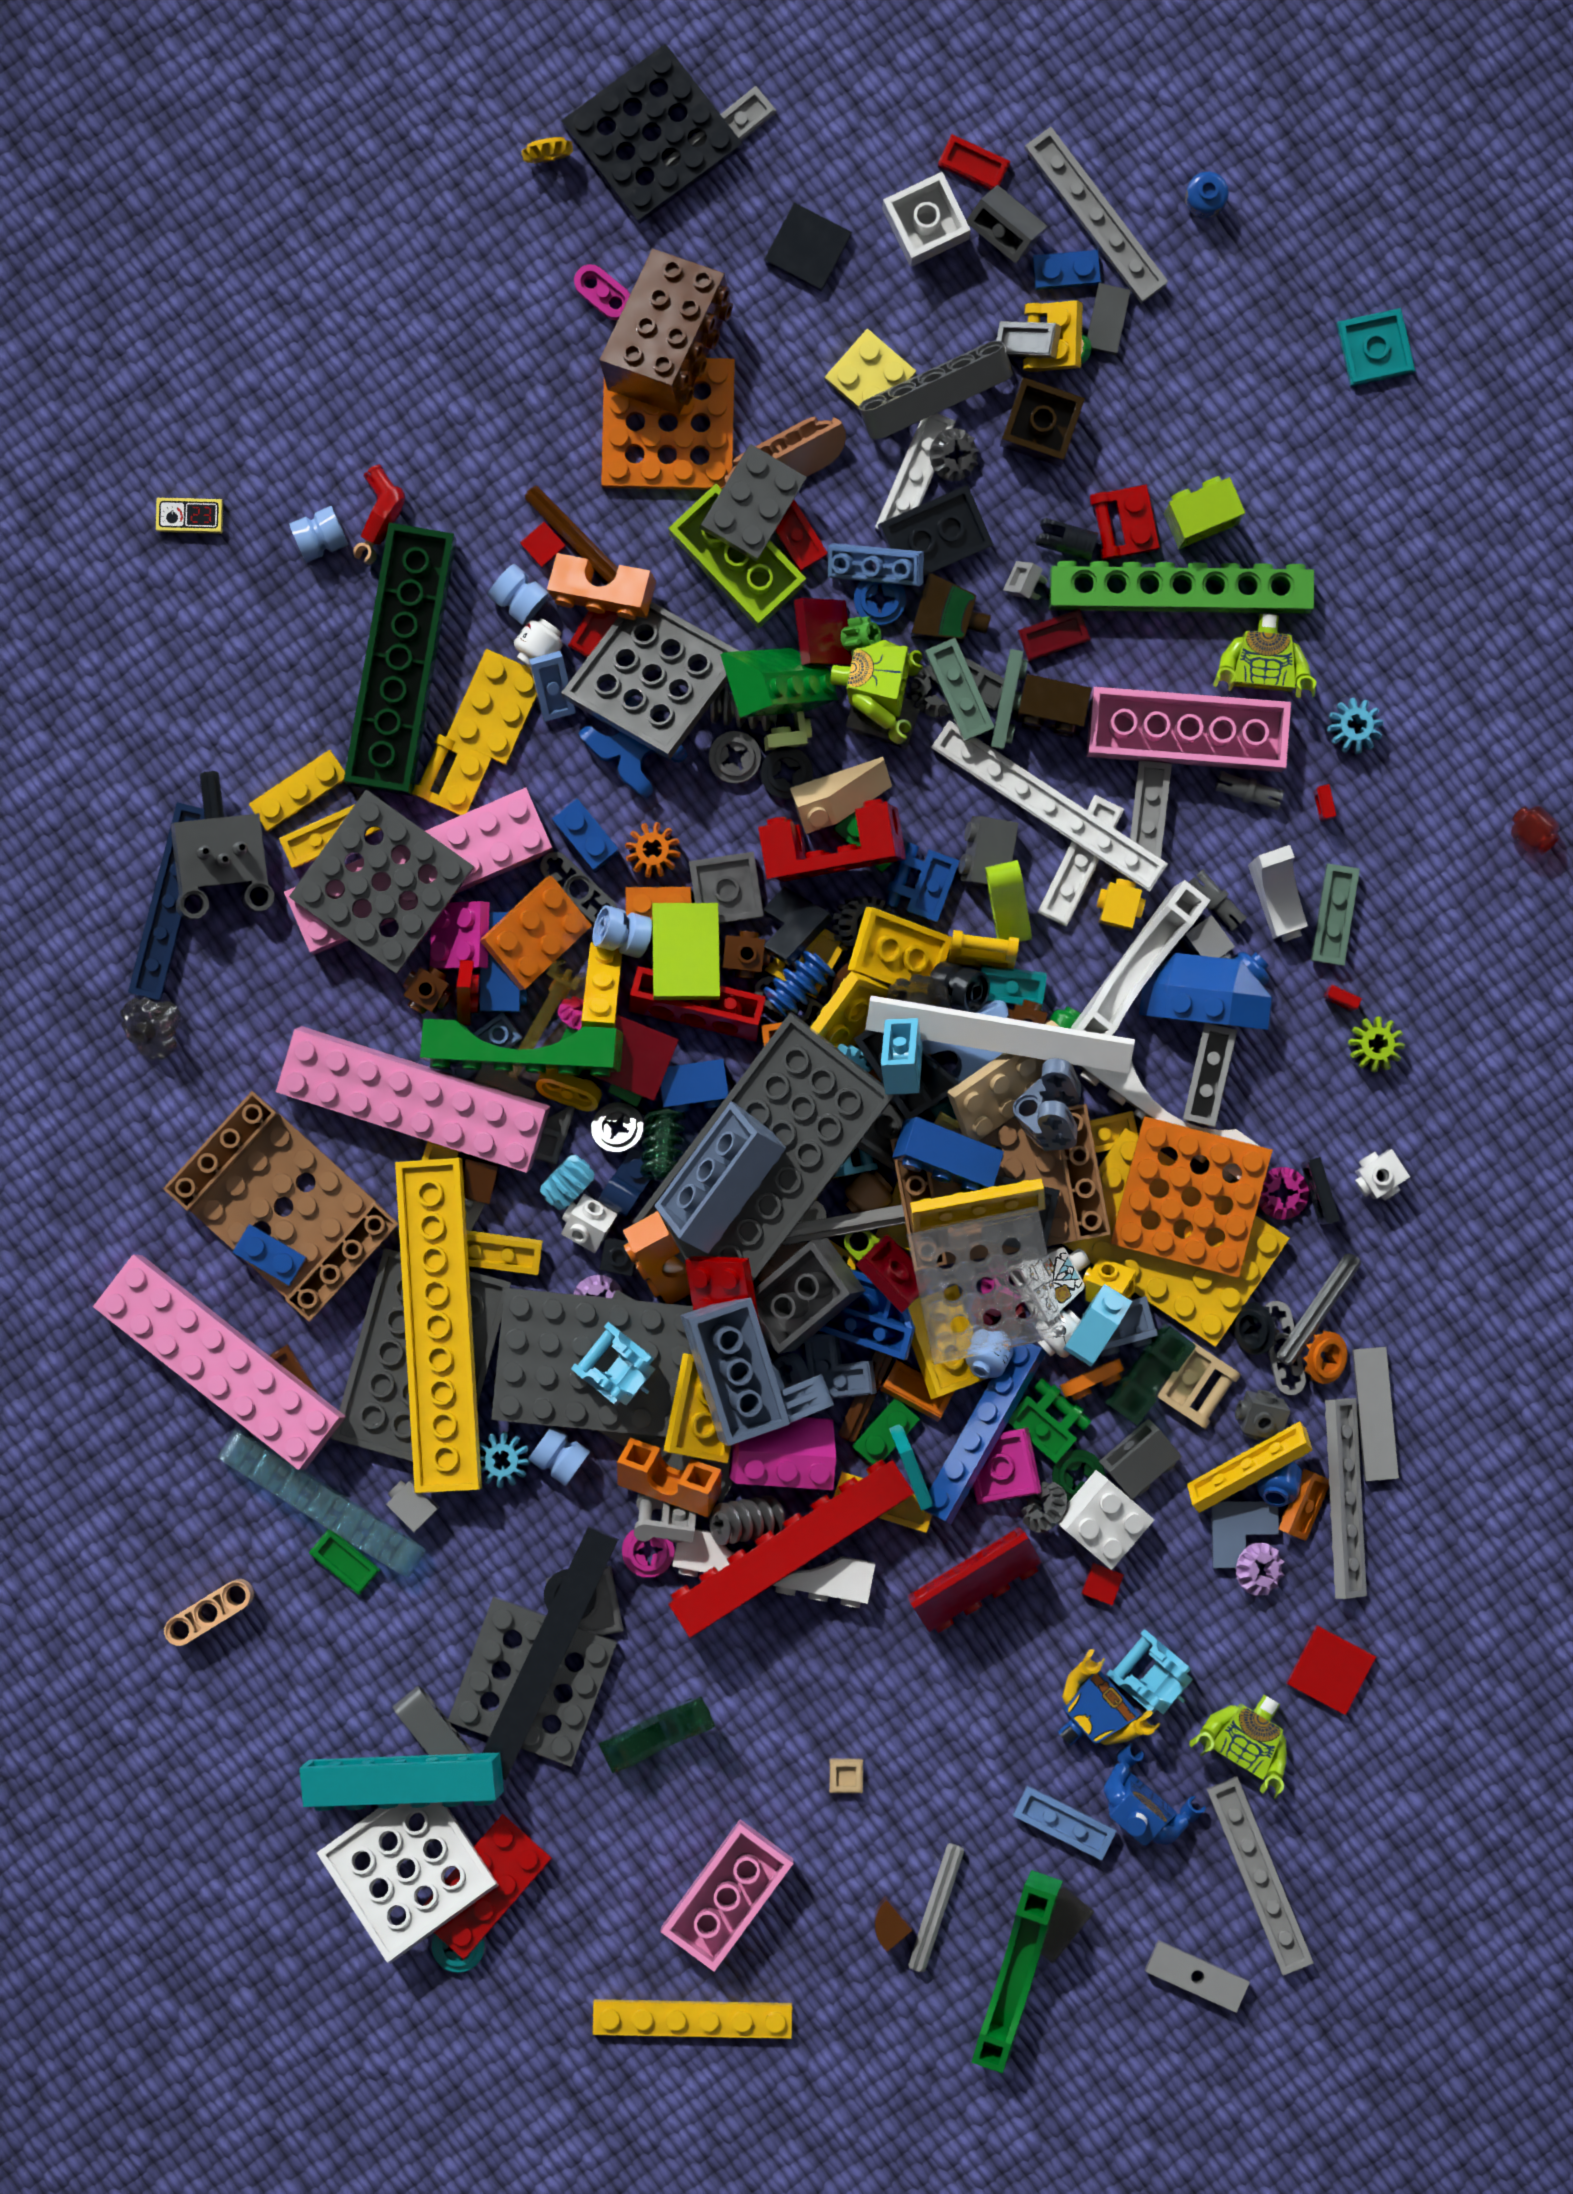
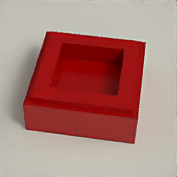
(542, 544)
(1324, 803)
(1342, 998)
(1102, 1583)

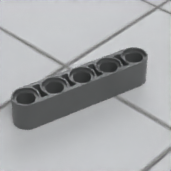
(936, 389)

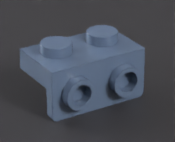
(1134, 1328)

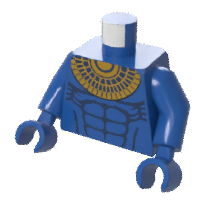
(1142, 1810)

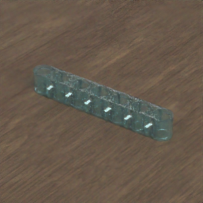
(322, 1503)

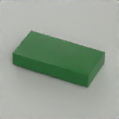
(344, 1561)

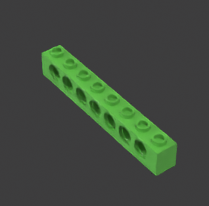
(1295, 576)

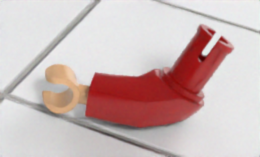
(385, 511)

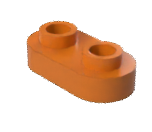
(1106, 1373)

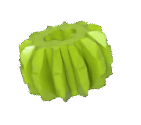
(1369, 1034)

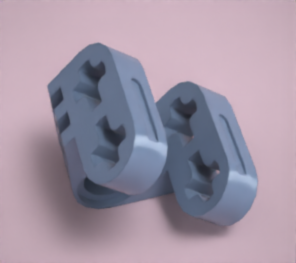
(1044, 1106)
(798, 1390)

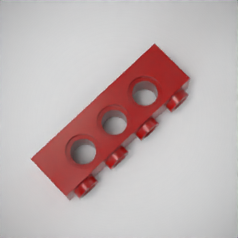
(734, 1014)

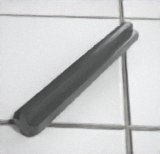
(1318, 1309)

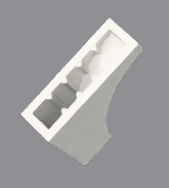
(1278, 893)

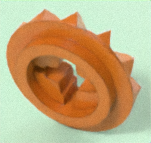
(1336, 1353)

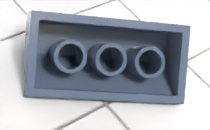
(719, 1178)
(735, 1370)

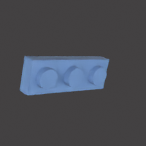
(1064, 1822)

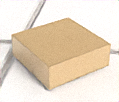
(846, 1775)

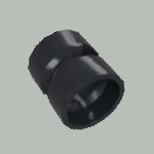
(965, 985)

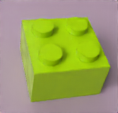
(1203, 512)

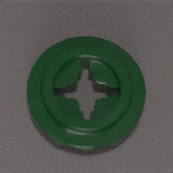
(1072, 1461)

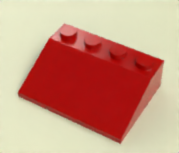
(975, 1579)

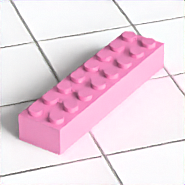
(489, 838)
(413, 1099)
(219, 1361)

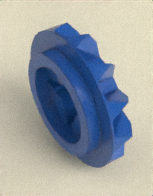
(890, 611)

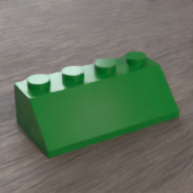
(776, 682)

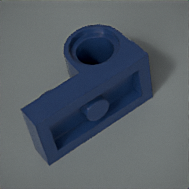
(625, 1185)

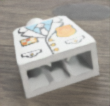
(1064, 1274)

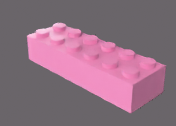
(1188, 729)

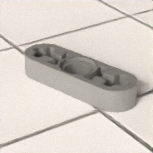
(1280, 1373)

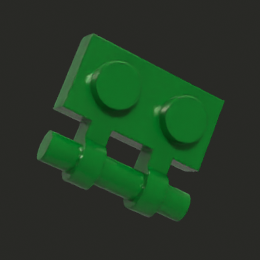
(1044, 1430)

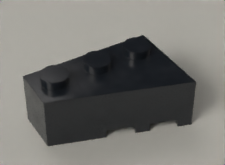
(934, 1077)

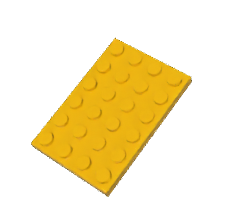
(1189, 1294)

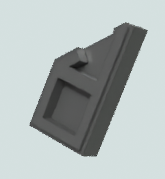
(988, 684)
(554, 1136)

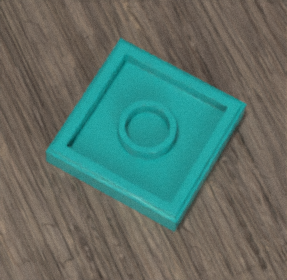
(1375, 347)
(911, 1467)

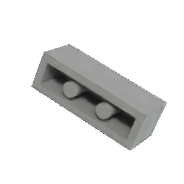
(1210, 1075)

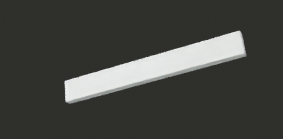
(1050, 807)
(1006, 1034)

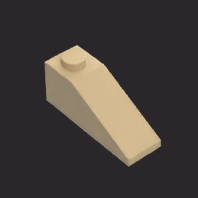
(839, 794)

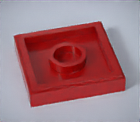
(1330, 1669)

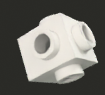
(1392, 1171)
(588, 1222)

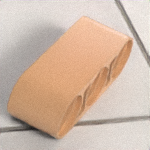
(197, 1623)

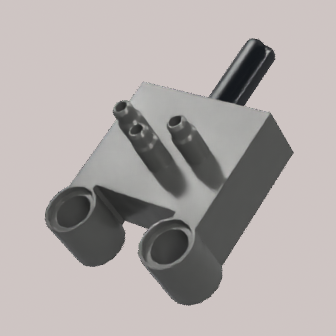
(218, 852)

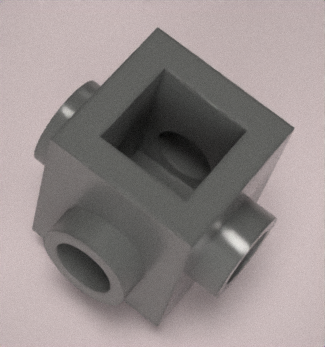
(1261, 1414)

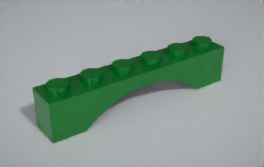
(587, 1049)
(1017, 1971)

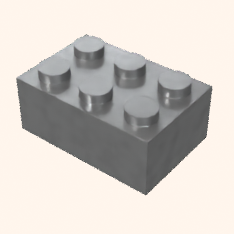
(805, 1295)

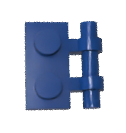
(932, 884)

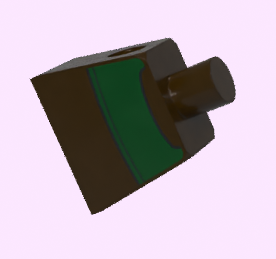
(947, 612)

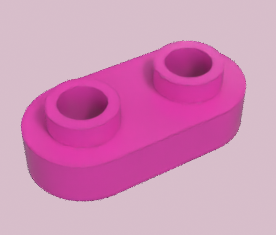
(603, 293)

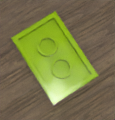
(685, 951)

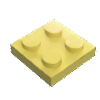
(868, 369)

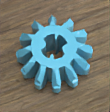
(1362, 717)
(567, 1182)
(513, 1458)

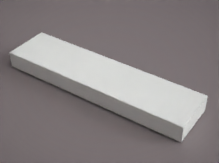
(915, 470)
(1076, 869)

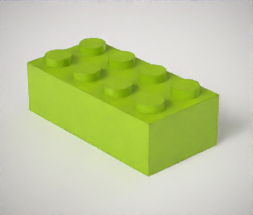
(752, 586)

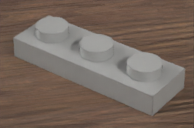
(1150, 805)

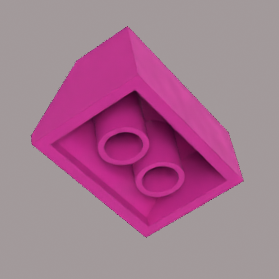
(788, 1456)

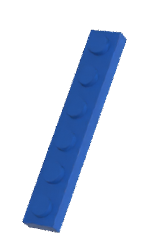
(982, 1432)

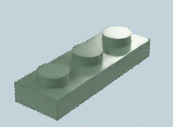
(959, 689)
(1009, 699)
(1335, 914)

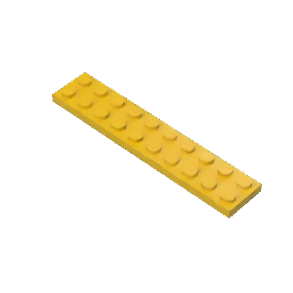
(438, 1325)

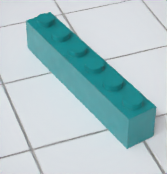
(401, 1781)

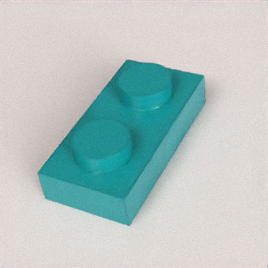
(1015, 984)

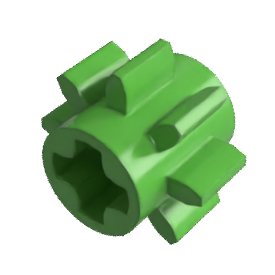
(860, 633)

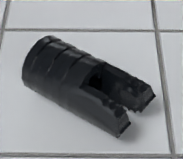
(1074, 540)

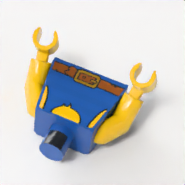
(1099, 1708)

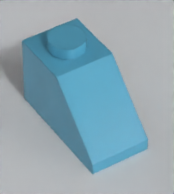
(1097, 1325)

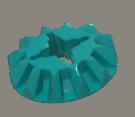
(451, 1960)

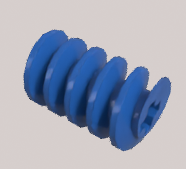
(798, 983)

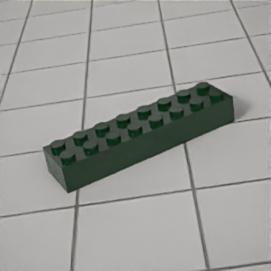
(400, 659)

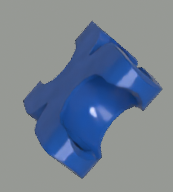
(629, 752)

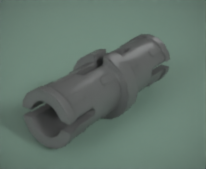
(1249, 790)
(1218, 900)

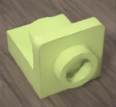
(784, 737)

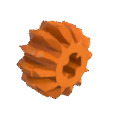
(653, 861)

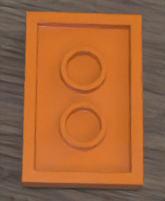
(535, 932)

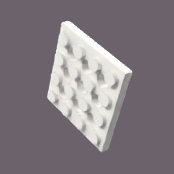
(420, 1920)

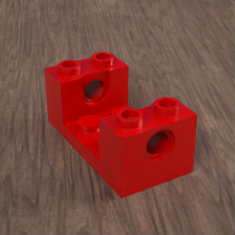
(788, 859)

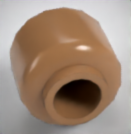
(868, 1192)

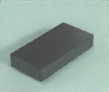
(1108, 318)

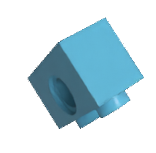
(901, 1056)

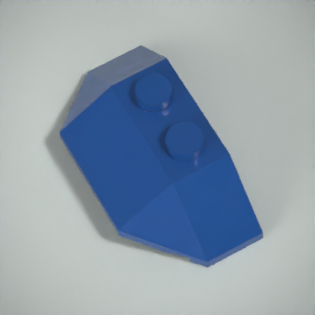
(1207, 992)
(874, 1322)

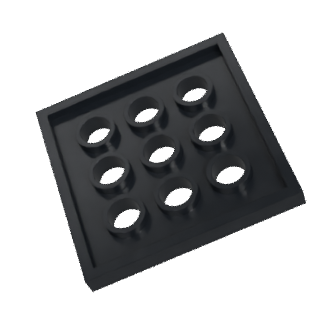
(635, 87)

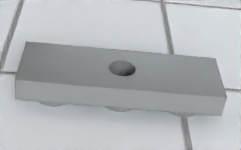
(1215, 1984)

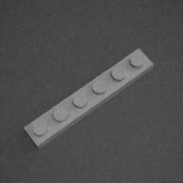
(1096, 215)
(1345, 1498)
(1259, 1876)

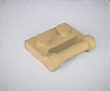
(1184, 1386)

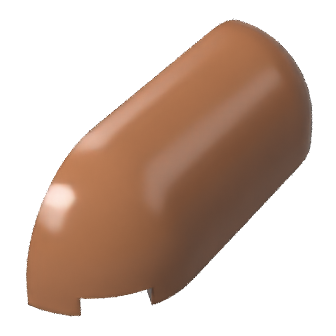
(805, 446)

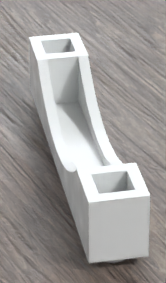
(1141, 959)
(1129, 1089)
(842, 1578)

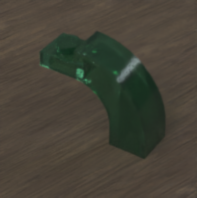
(656, 1733)

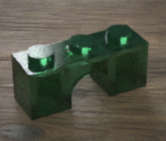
(1139, 1386)

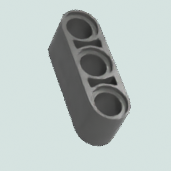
(429, 1724)

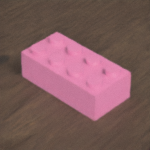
(727, 1895)

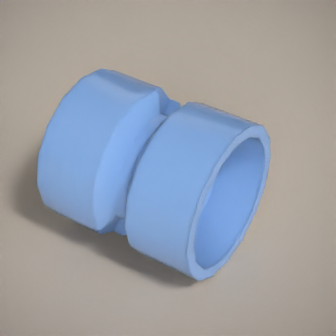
(318, 534)
(522, 597)
(622, 931)
(559, 1455)

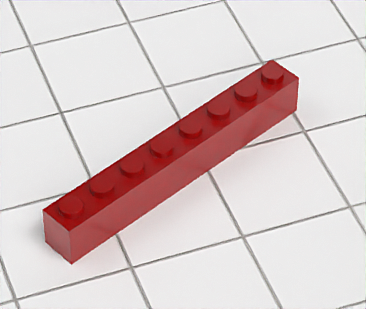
(790, 1548)

